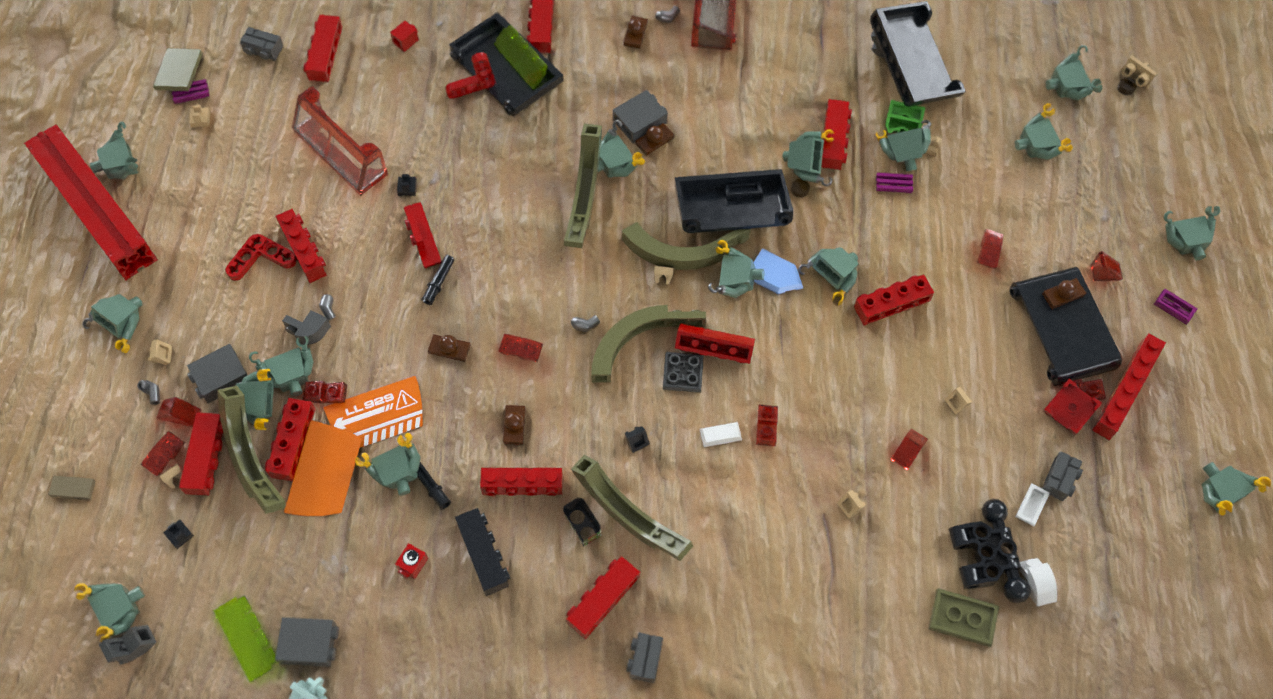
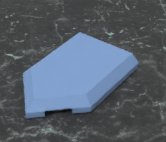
(779, 273)

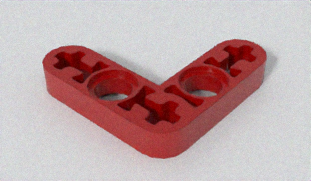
(476, 82)
(260, 249)

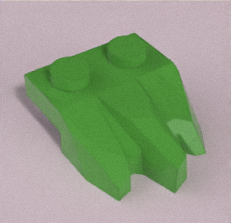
(903, 118)

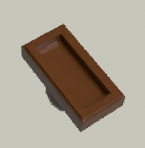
(635, 32)
(654, 138)
(1064, 293)
(449, 347)
(514, 424)

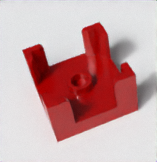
(1072, 407)

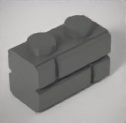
(261, 44)
(1062, 476)
(646, 657)

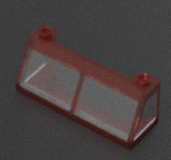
(356, 164)

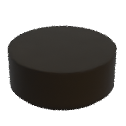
(1126, 86)
(800, 188)

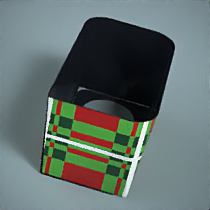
(580, 504)

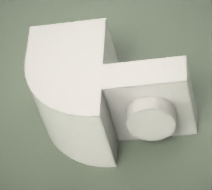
(1041, 581)

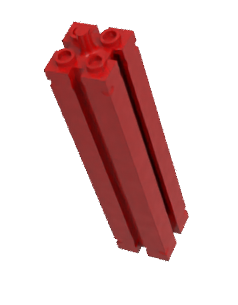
(91, 201)

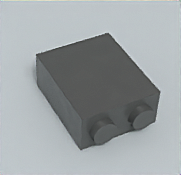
(639, 115)
(216, 372)
(307, 642)

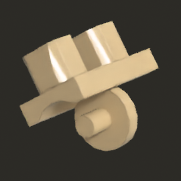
(1139, 72)

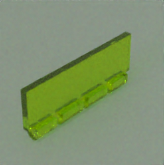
(521, 56)
(245, 642)

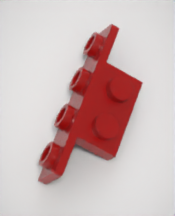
(421, 235)

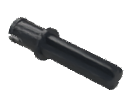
(435, 286)
(435, 491)

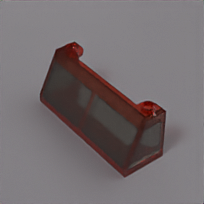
(714, 24)

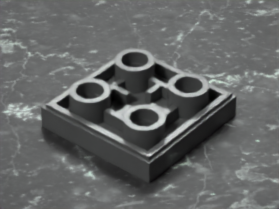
(683, 372)

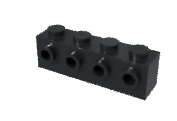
(481, 551)

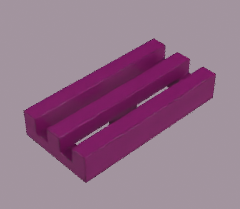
(195, 87)
(894, 180)
(1174, 308)

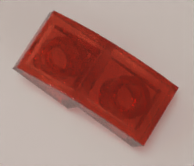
(991, 249)
(520, 347)
(1093, 388)
(325, 393)
(767, 425)
(162, 453)

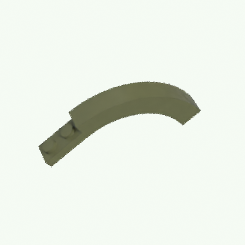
(585, 185)
(678, 257)
(633, 325)
(242, 452)
(626, 513)

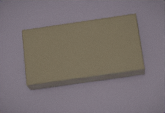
(72, 487)

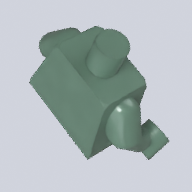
(1071, 78)
(116, 157)
(1192, 234)
(288, 369)

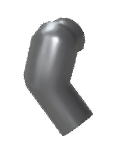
(667, 16)
(326, 305)
(584, 325)
(151, 389)

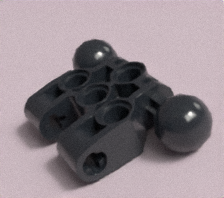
(974, 575)

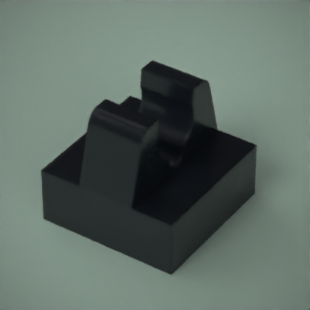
(406, 185)
(637, 439)
(178, 533)

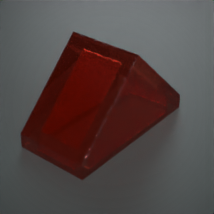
(1105, 268)
(178, 411)
(909, 449)

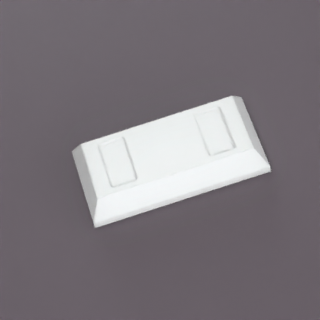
(720, 434)
(1032, 504)

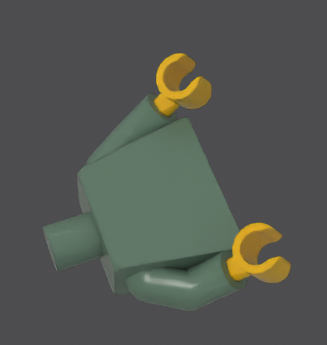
(1040, 137)
(258, 397)
(395, 466)
(1229, 486)
(112, 605)

